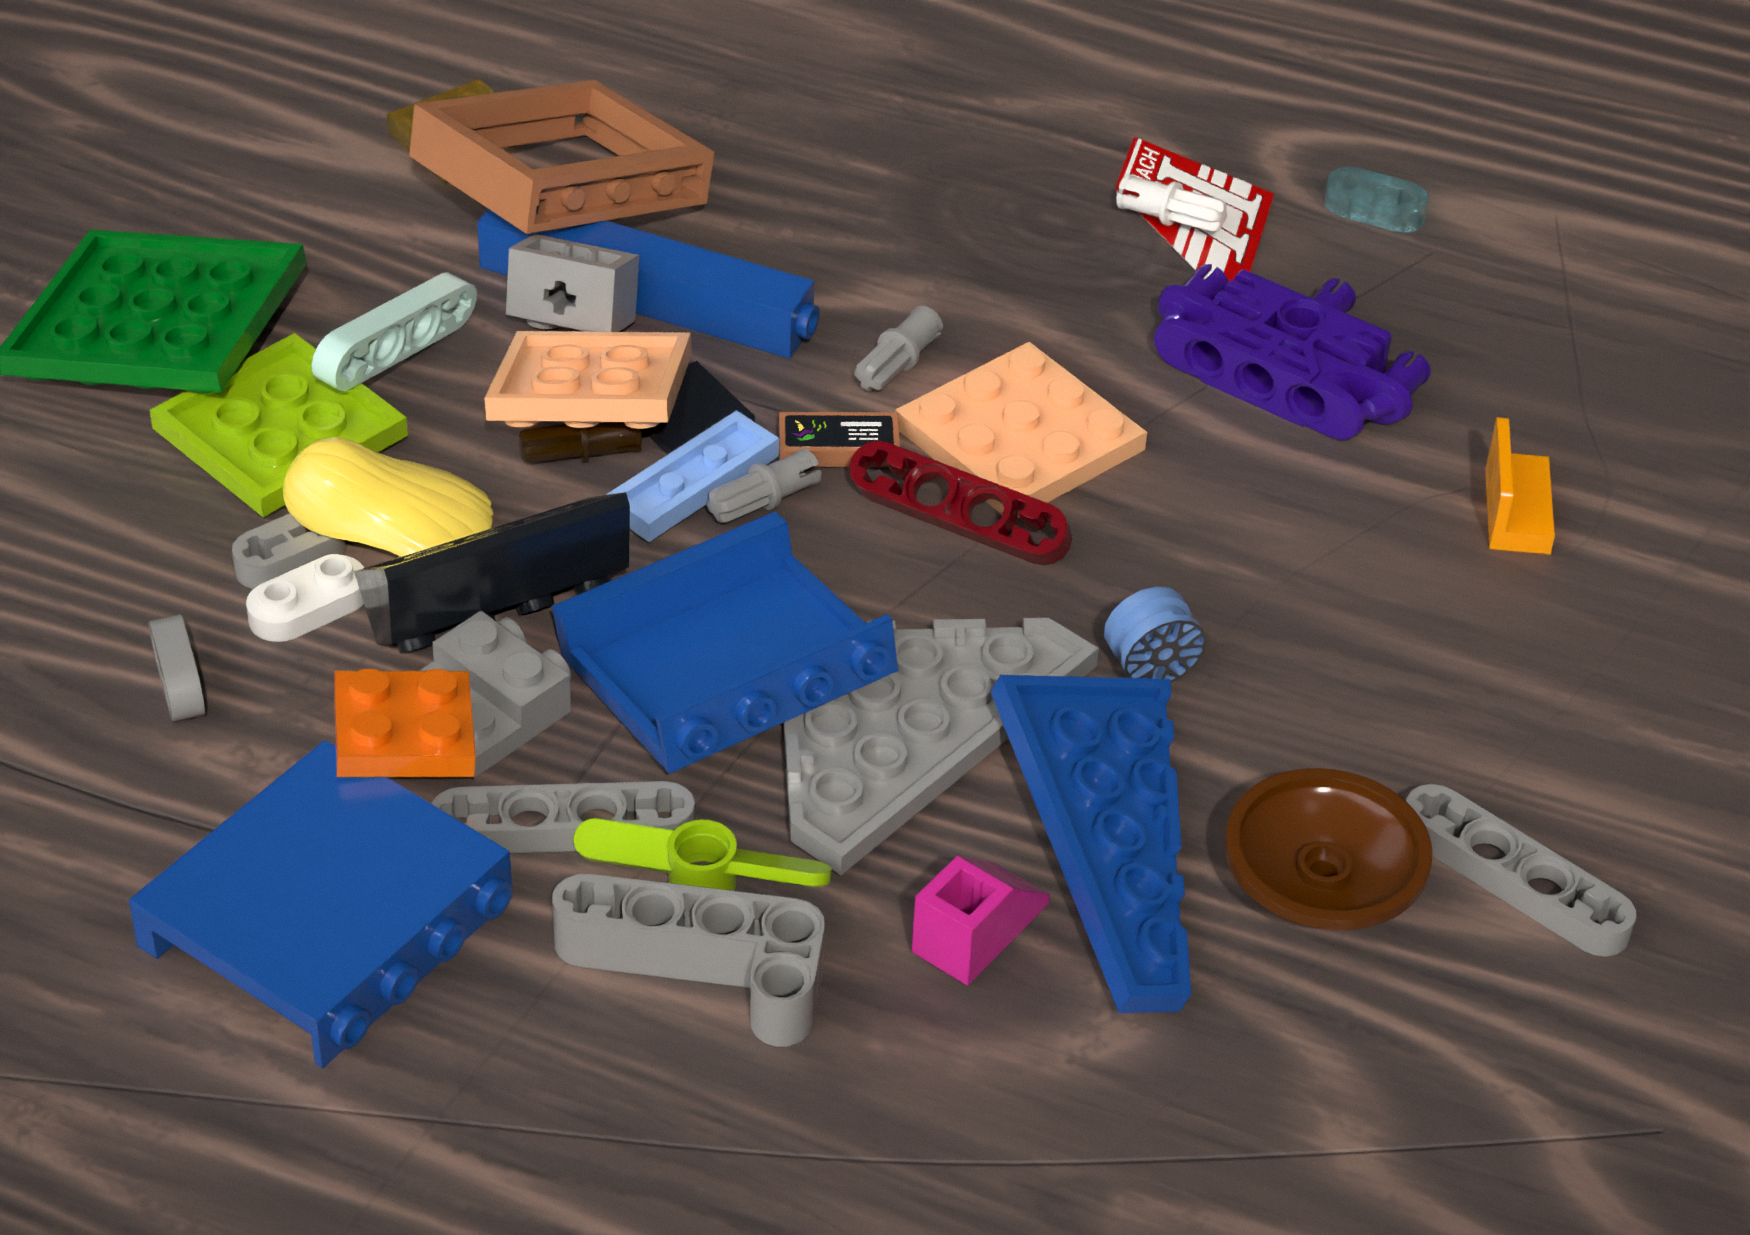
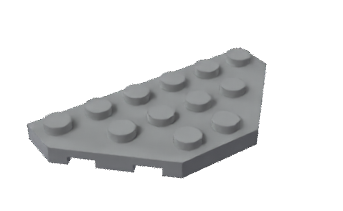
(903, 740)

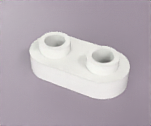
(304, 598)

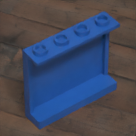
(719, 643)
(327, 898)

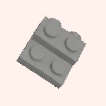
(511, 684)

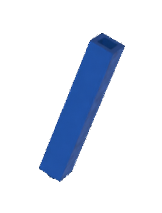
(687, 284)

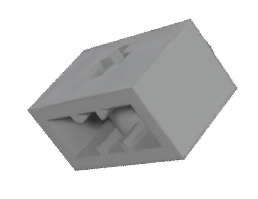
(571, 285)

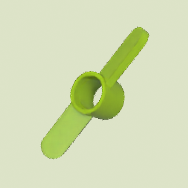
(689, 843)

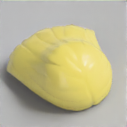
(379, 499)

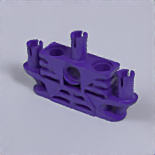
(1287, 351)

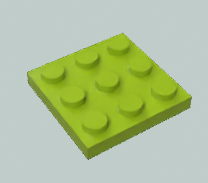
(268, 417)

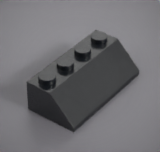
(496, 569)

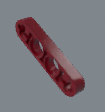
(963, 495)

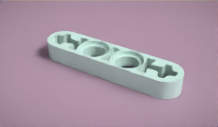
(393, 331)

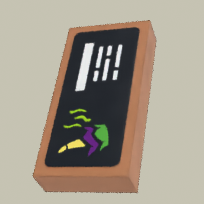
(835, 435)

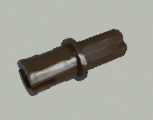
(569, 442)

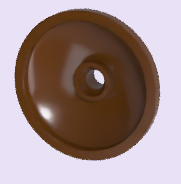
(1328, 849)

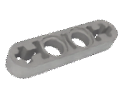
(563, 807)
(1460, 824)

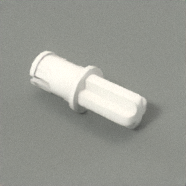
(1172, 203)

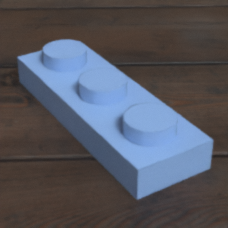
(684, 477)

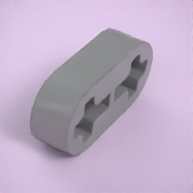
(278, 549)
(176, 667)

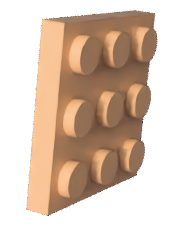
(589, 378)
(1022, 426)

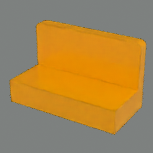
(1518, 497)

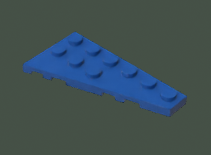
(1113, 818)

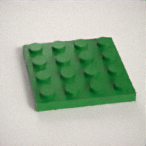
(152, 311)

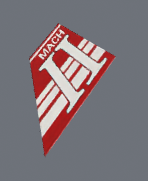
(1246, 208)

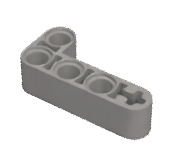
(700, 937)

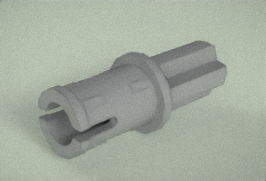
(899, 348)
(763, 486)

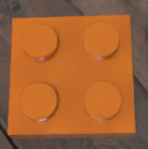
(403, 724)

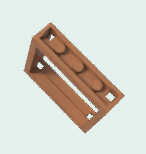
(652, 173)

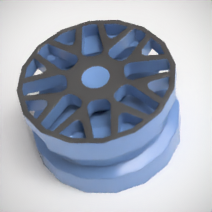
(1155, 635)

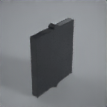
(698, 406)

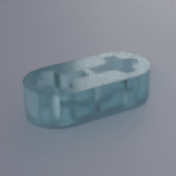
(1376, 199)

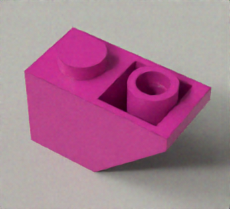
(972, 915)

